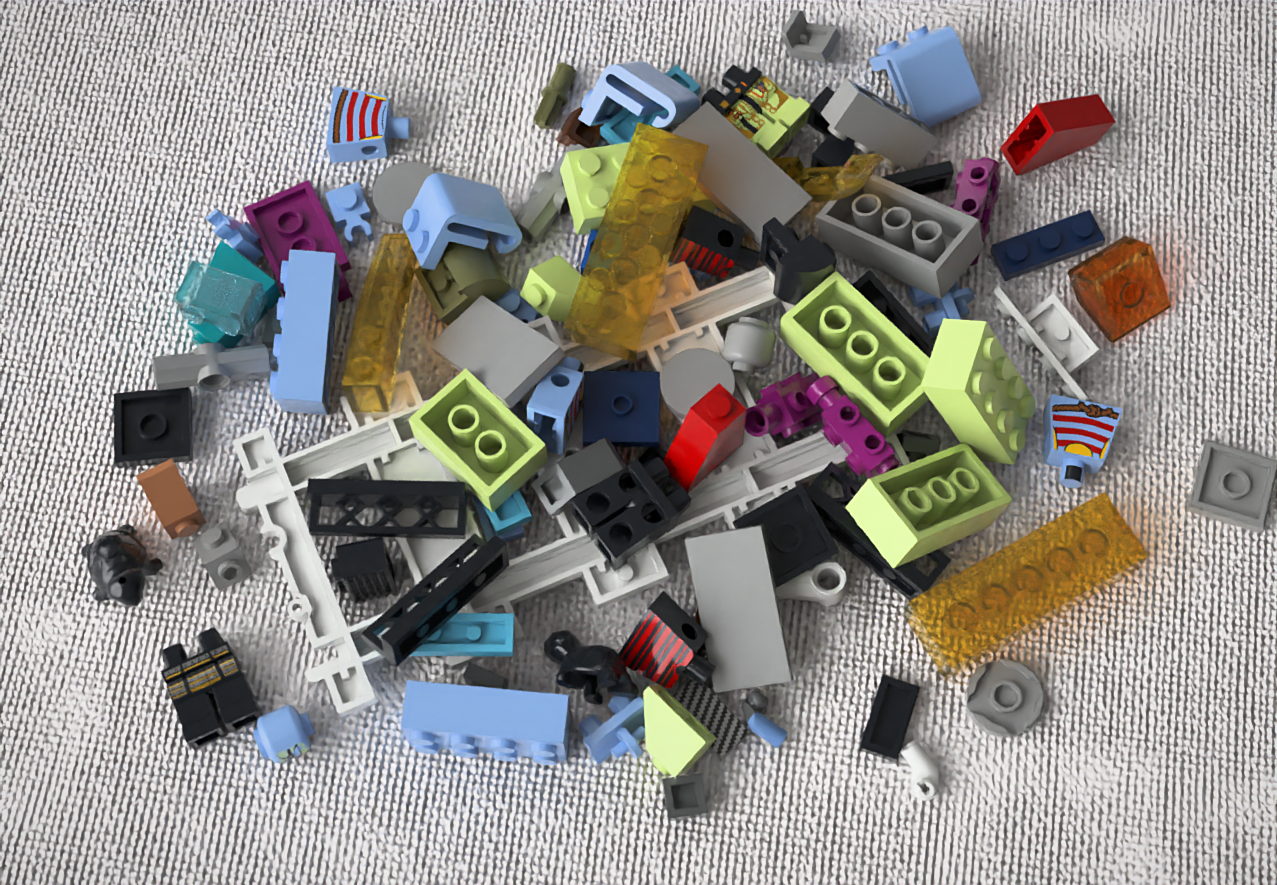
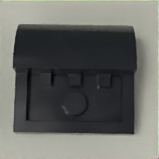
(796, 264)

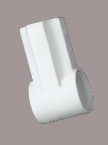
(807, 588)

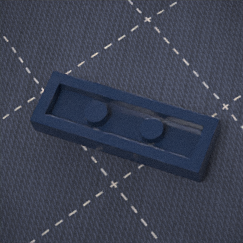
(1047, 245)

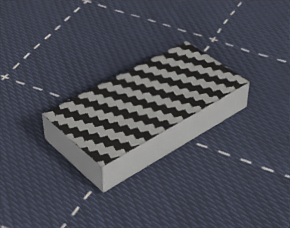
(714, 716)

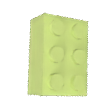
(479, 439)

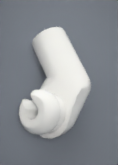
(924, 771)

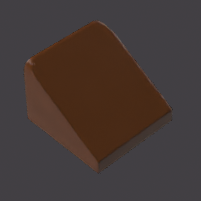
(577, 132)

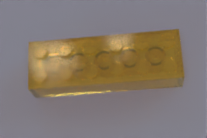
(635, 242)
(1024, 585)

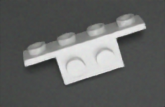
(1057, 335)

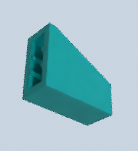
(231, 261)

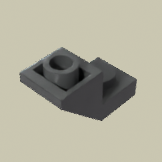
(576, 475)

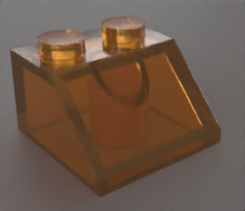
(1120, 287)

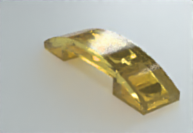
(831, 182)

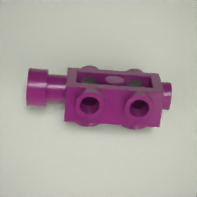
(972, 192)
(784, 408)
(864, 445)

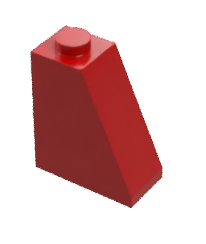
(1056, 131)
(706, 437)

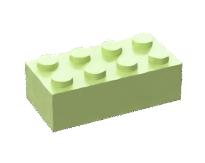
(590, 180)
(859, 350)
(978, 390)
(928, 504)

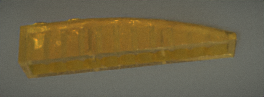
(379, 326)

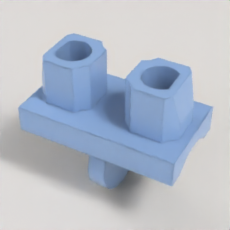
(951, 306)
(617, 734)

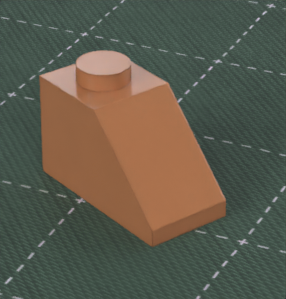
(172, 499)

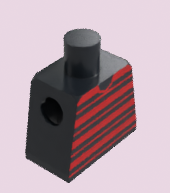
(712, 244)
(667, 645)

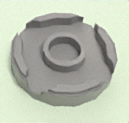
(397, 190)
(691, 376)
(1004, 698)

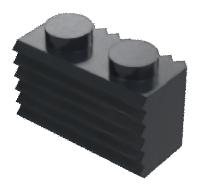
(364, 569)

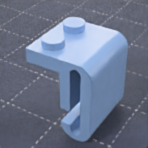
(929, 74)
(641, 91)
(459, 213)

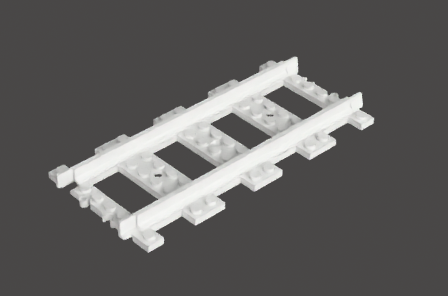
(388, 448)

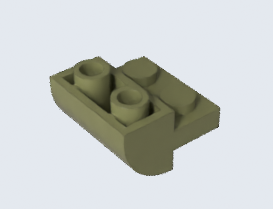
(461, 279)

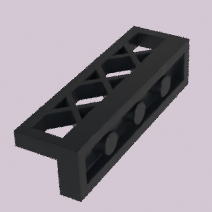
(387, 494)
(844, 529)
(441, 603)

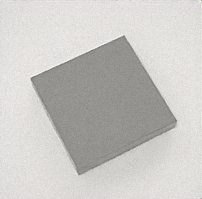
(1232, 486)

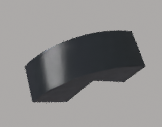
(832, 151)

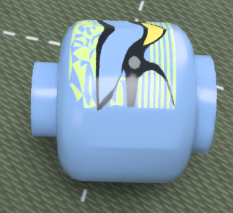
(283, 734)

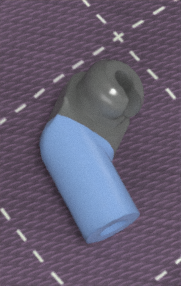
(758, 722)

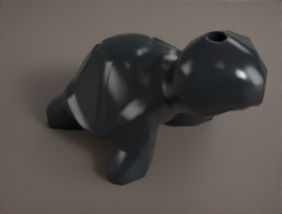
(119, 566)
(589, 667)

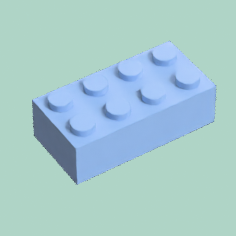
(308, 332)
(486, 721)

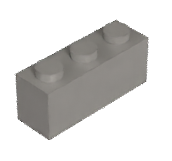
(877, 126)

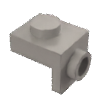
(809, 40)
(222, 556)

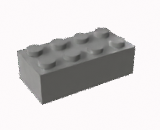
(902, 235)

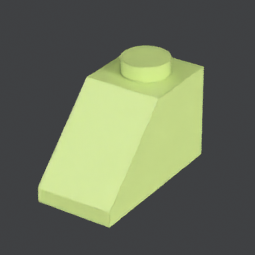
(551, 288)
(672, 732)

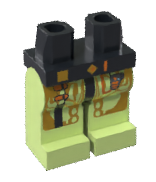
(759, 109)

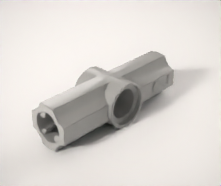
(545, 202)
(211, 367)

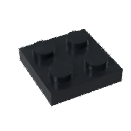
(153, 427)
(792, 532)

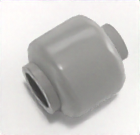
(749, 345)

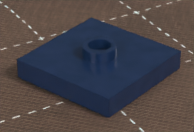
(622, 408)

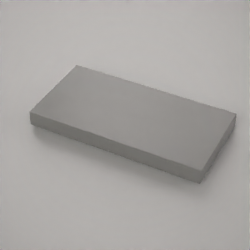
(741, 176)
(497, 350)
(739, 608)

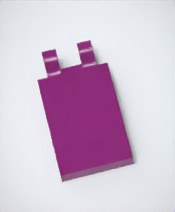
(296, 222)

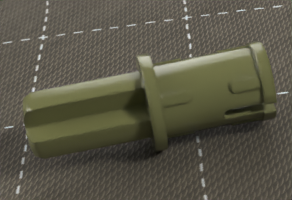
(554, 96)

